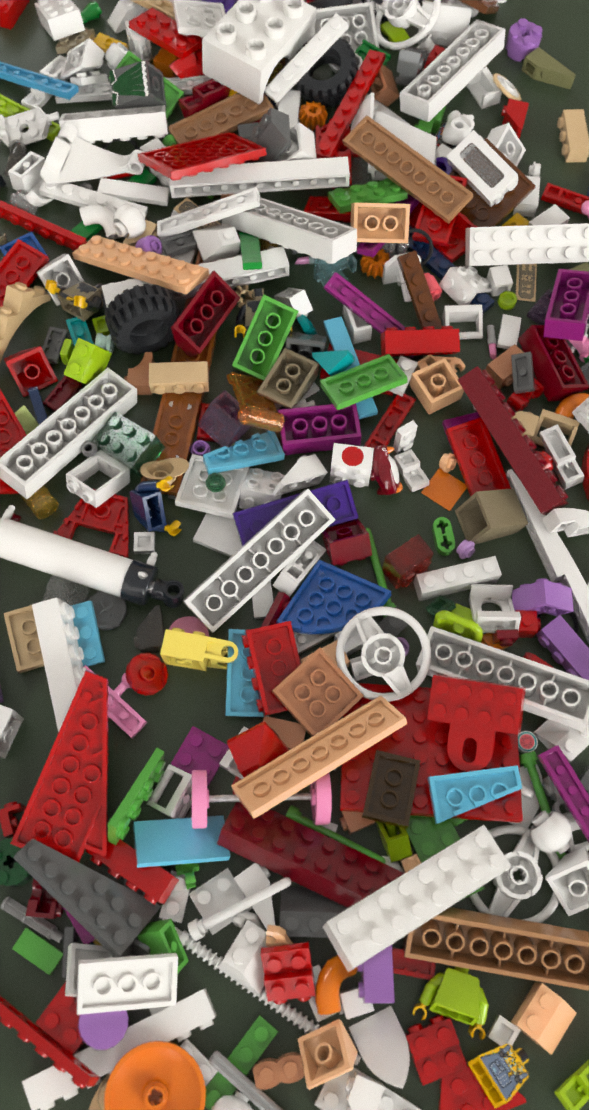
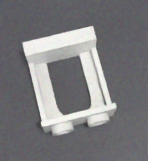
(493, 620)

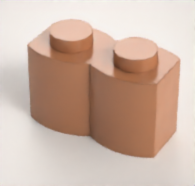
(272, 1071)

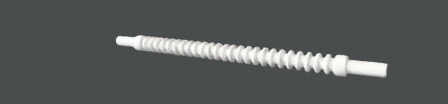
(290, 1013)

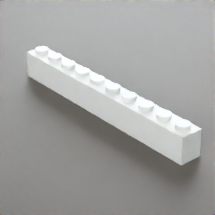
(266, 177)
(274, 266)

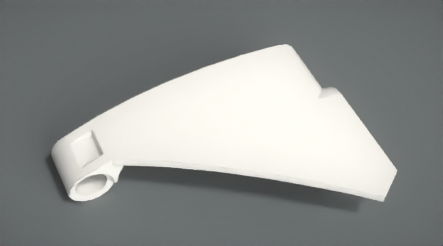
(78, 160)

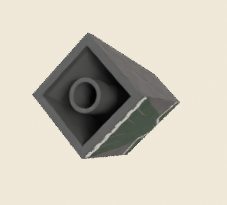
(137, 86)

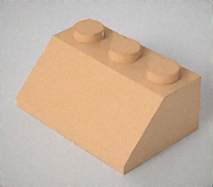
(381, 222)

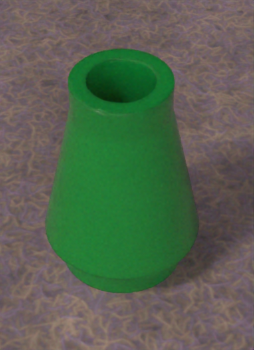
(90, 12)

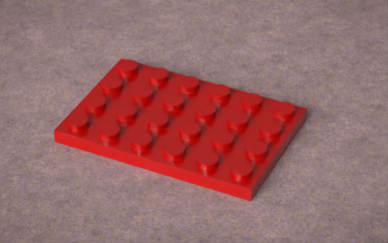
(201, 155)

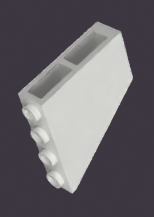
(415, 138)

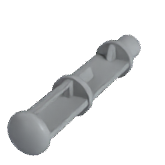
(38, 924)

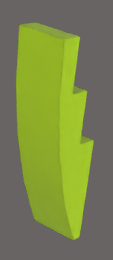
(575, 1089)

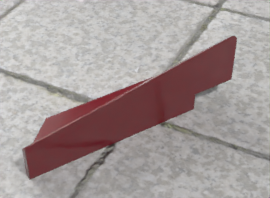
(203, 96)

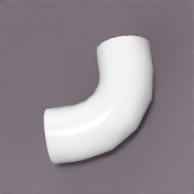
(99, 215)

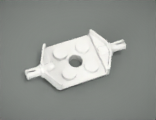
(35, 119)

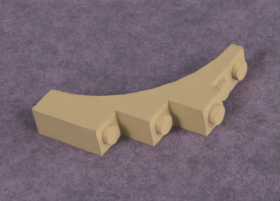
(17, 305)

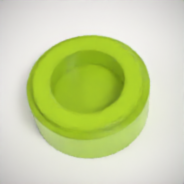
(507, 300)

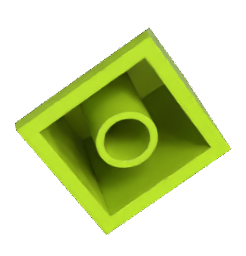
(87, 362)

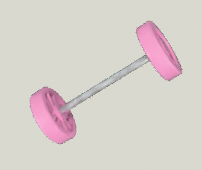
(319, 797)

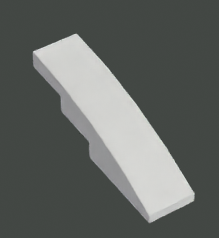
(52, 70)

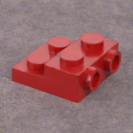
(288, 972)
(435, 1049)

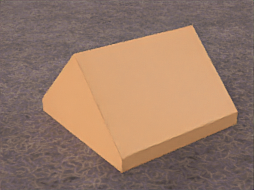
(326, 1053)

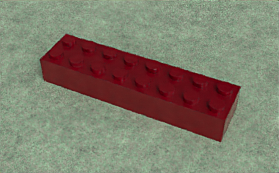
(512, 441)
(305, 855)

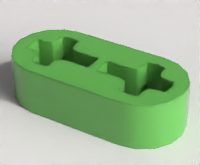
(448, 536)

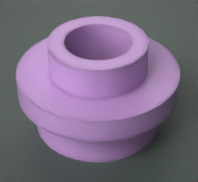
(466, 549)

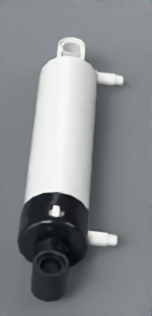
(85, 564)

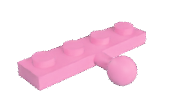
(121, 712)

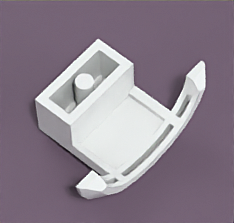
(26, 176)

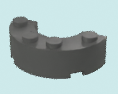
(410, 64)

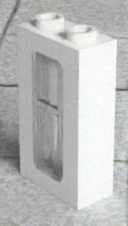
(483, 169)

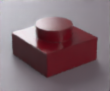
(505, 637)

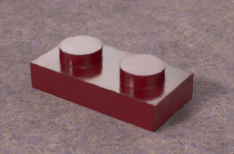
(277, 608)

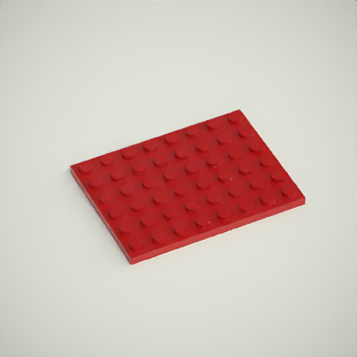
(427, 742)

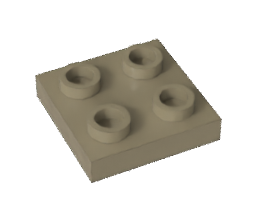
(71, 41)

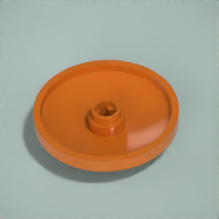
(156, 1078)

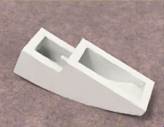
(563, 456)
(570, 520)

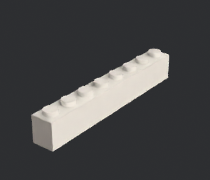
(164, 1025)

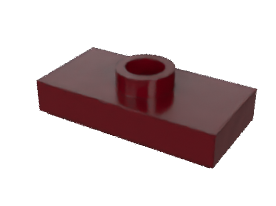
(62, 393)

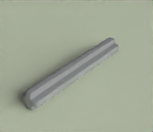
(242, 1083)

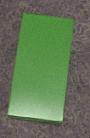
(38, 951)

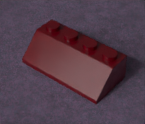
(204, 315)
(553, 364)

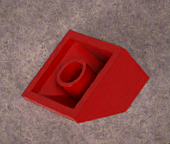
(30, 369)
(255, 748)

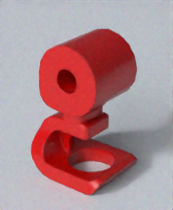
(521, 400)

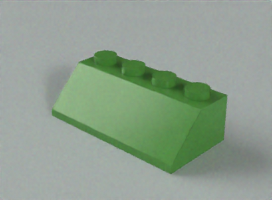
(264, 338)

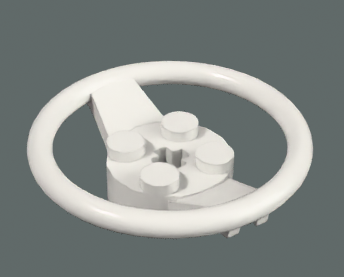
(403, 14)
(375, 639)
(510, 892)

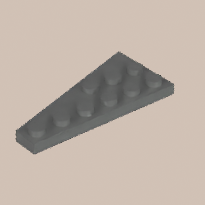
(98, 903)

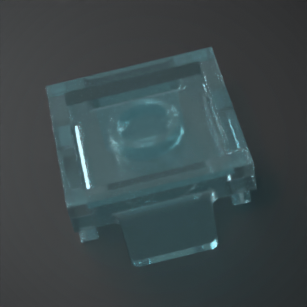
(324, 271)

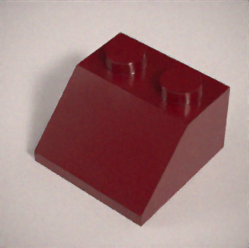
(347, 542)

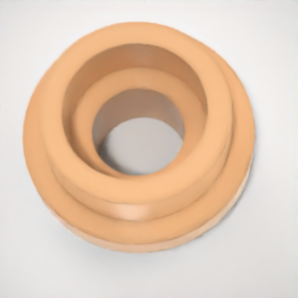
(447, 462)

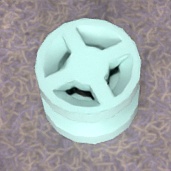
(104, 342)

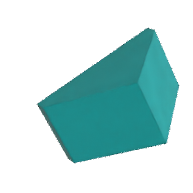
(334, 361)

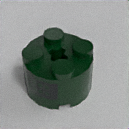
(10, 875)

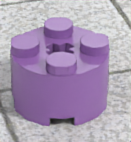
(522, 39)

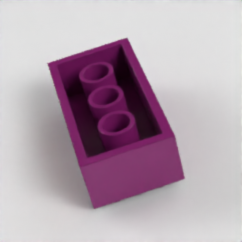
(568, 306)
(319, 428)

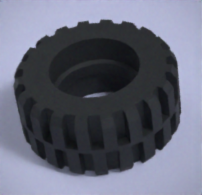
(334, 89)
(142, 319)

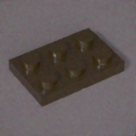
(391, 789)

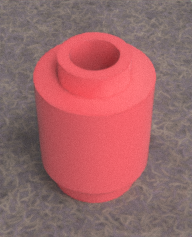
(433, 285)

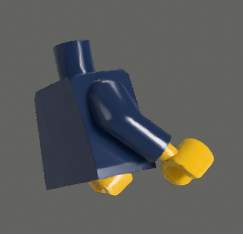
(149, 507)

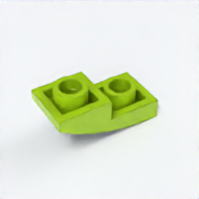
(393, 33)

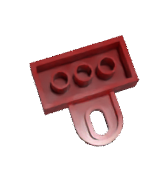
(475, 712)

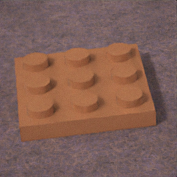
(317, 693)

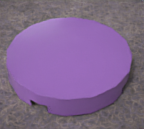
(103, 1029)

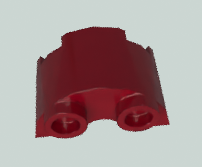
(43, 904)

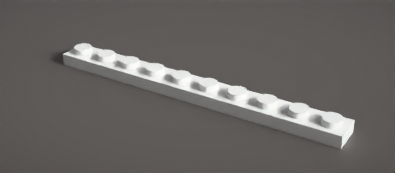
(103, 90)

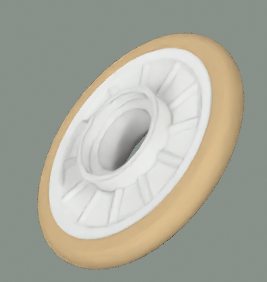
(506, 87)

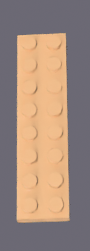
(141, 265)
(318, 756)

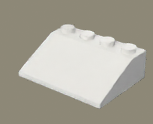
(360, 21)

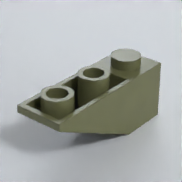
(545, 68)

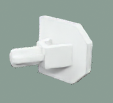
(392, 273)

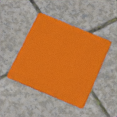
(444, 489)

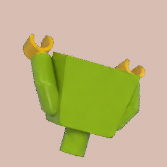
(456, 997)

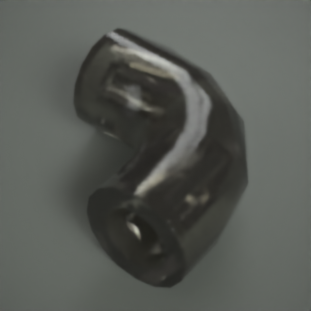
(17, 151)

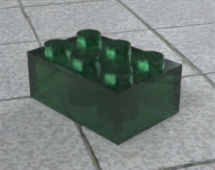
(128, 443)

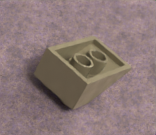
(289, 379)

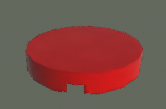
(146, 674)

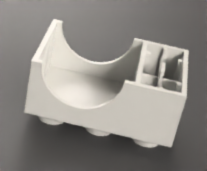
(253, 40)

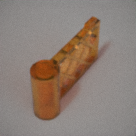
(255, 414)

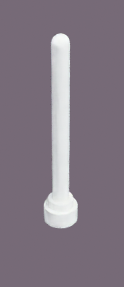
(199, 927)

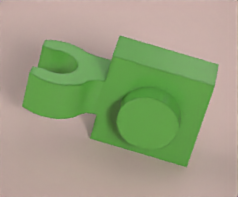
(188, 871)

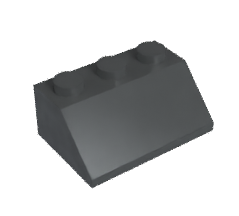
(273, 134)
(306, 912)

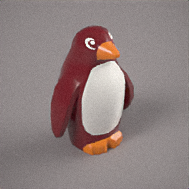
(385, 471)

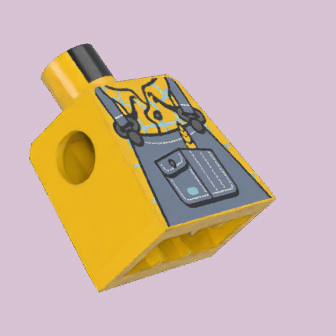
(500, 1072)

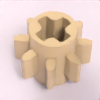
(248, 293)

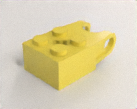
(195, 650)

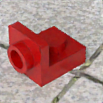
(8, 822)

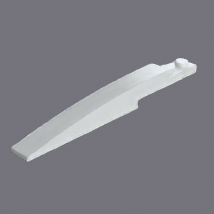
(553, 554)

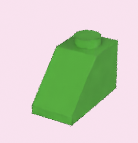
(163, 939)

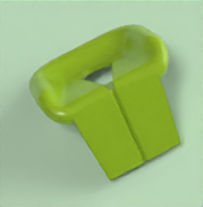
(459, 623)

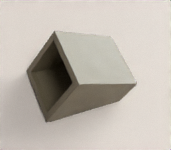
(491, 515)

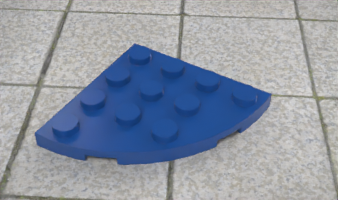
(330, 600)

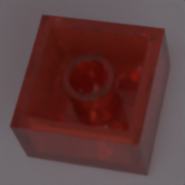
(407, 561)

